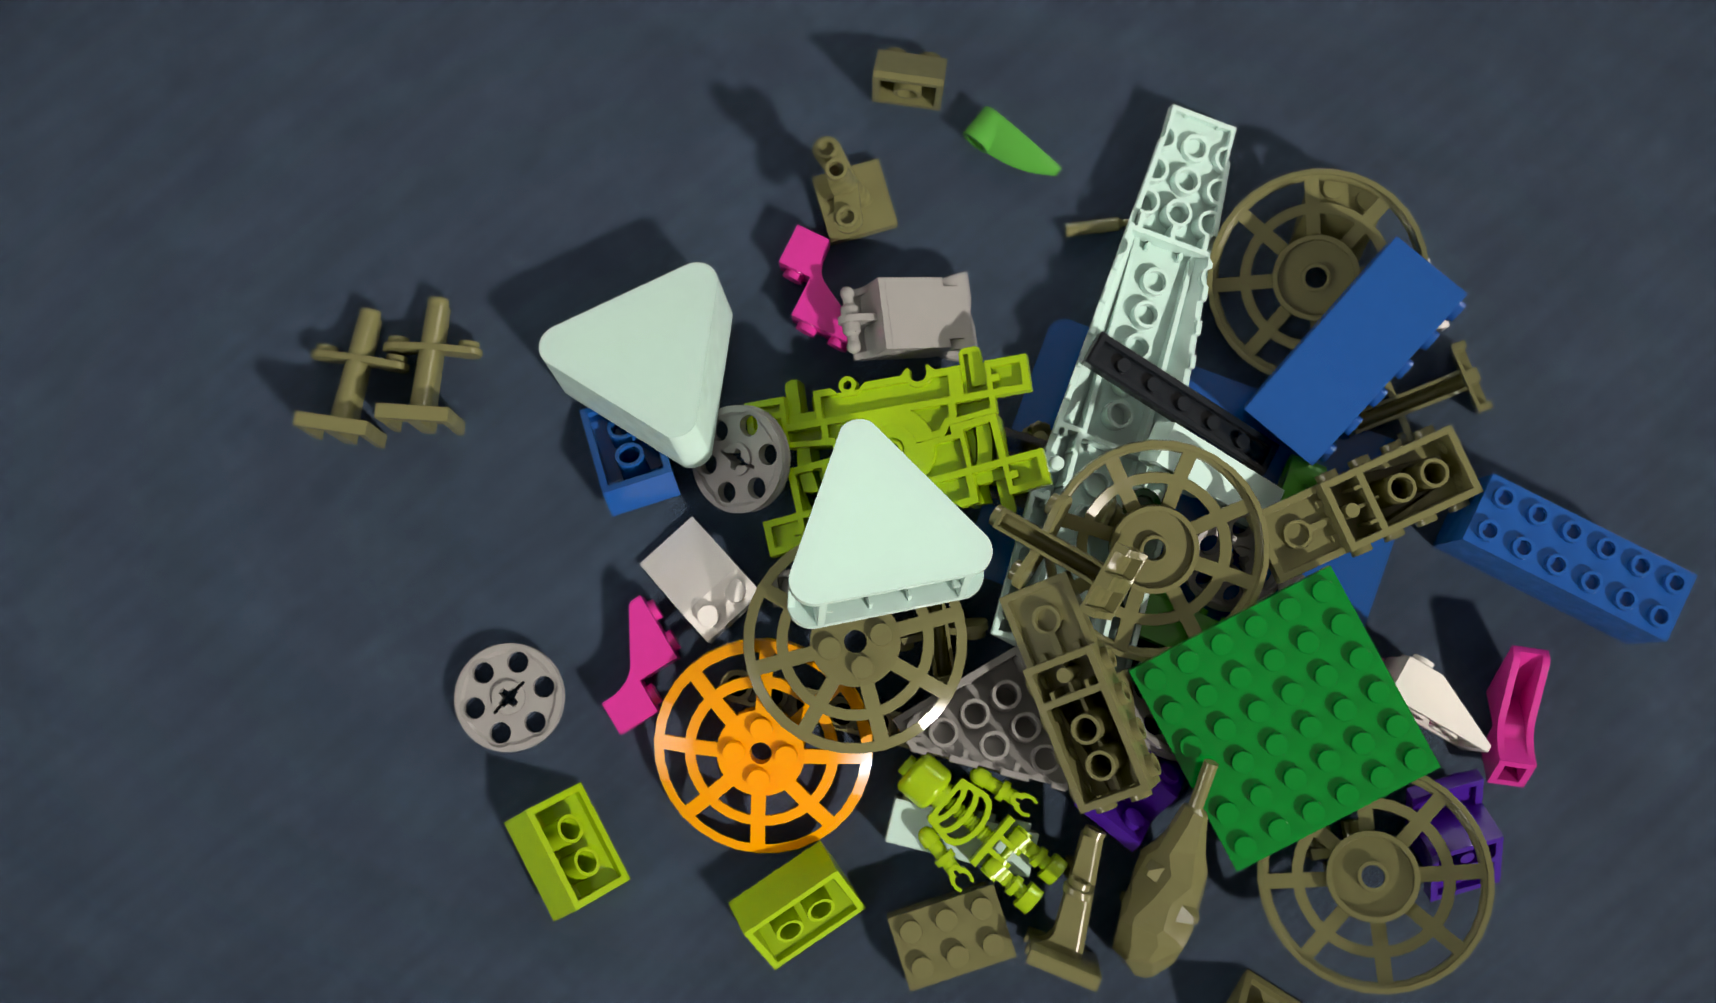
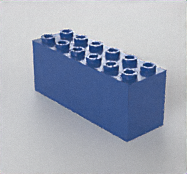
(1356, 351)
(1567, 562)

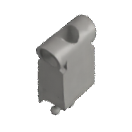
(908, 318)

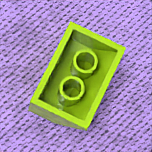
(567, 851)
(796, 905)

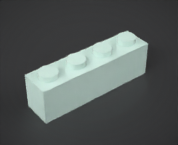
(1204, 474)
(908, 819)

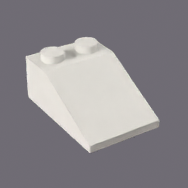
(700, 579)
(1435, 702)

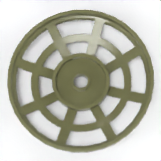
(1298, 257)
(1178, 537)
(852, 668)
(1392, 898)

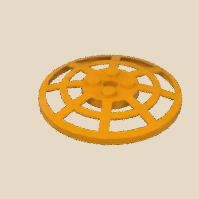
(742, 768)

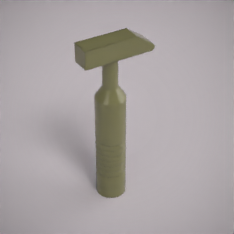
(1094, 226)

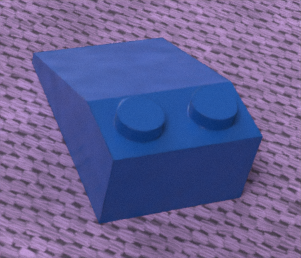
(626, 467)

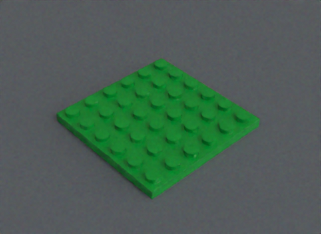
(1289, 712)

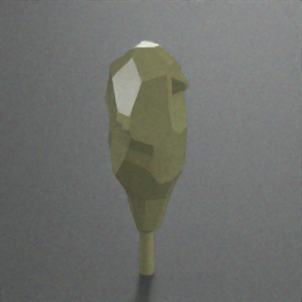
(1166, 888)

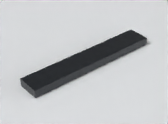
(1179, 403)

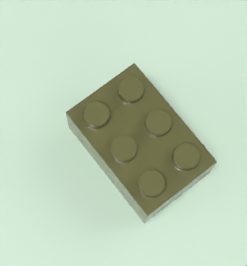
(951, 935)

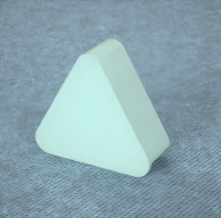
(651, 360)
(881, 538)

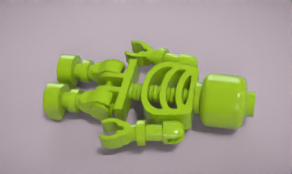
(927, 783)

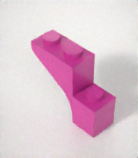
(817, 306)
(649, 653)
(1513, 707)

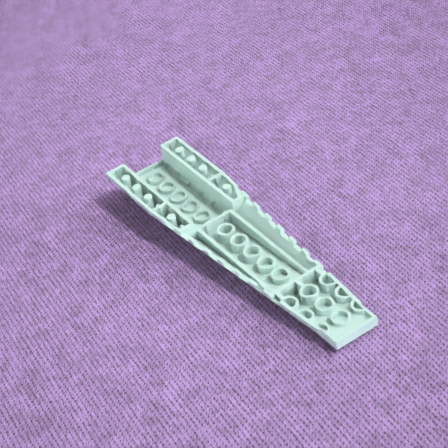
(1153, 309)

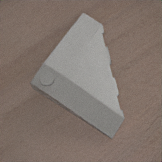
(990, 725)

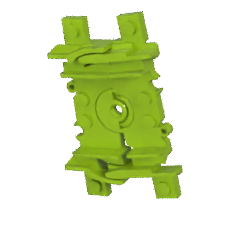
(919, 422)

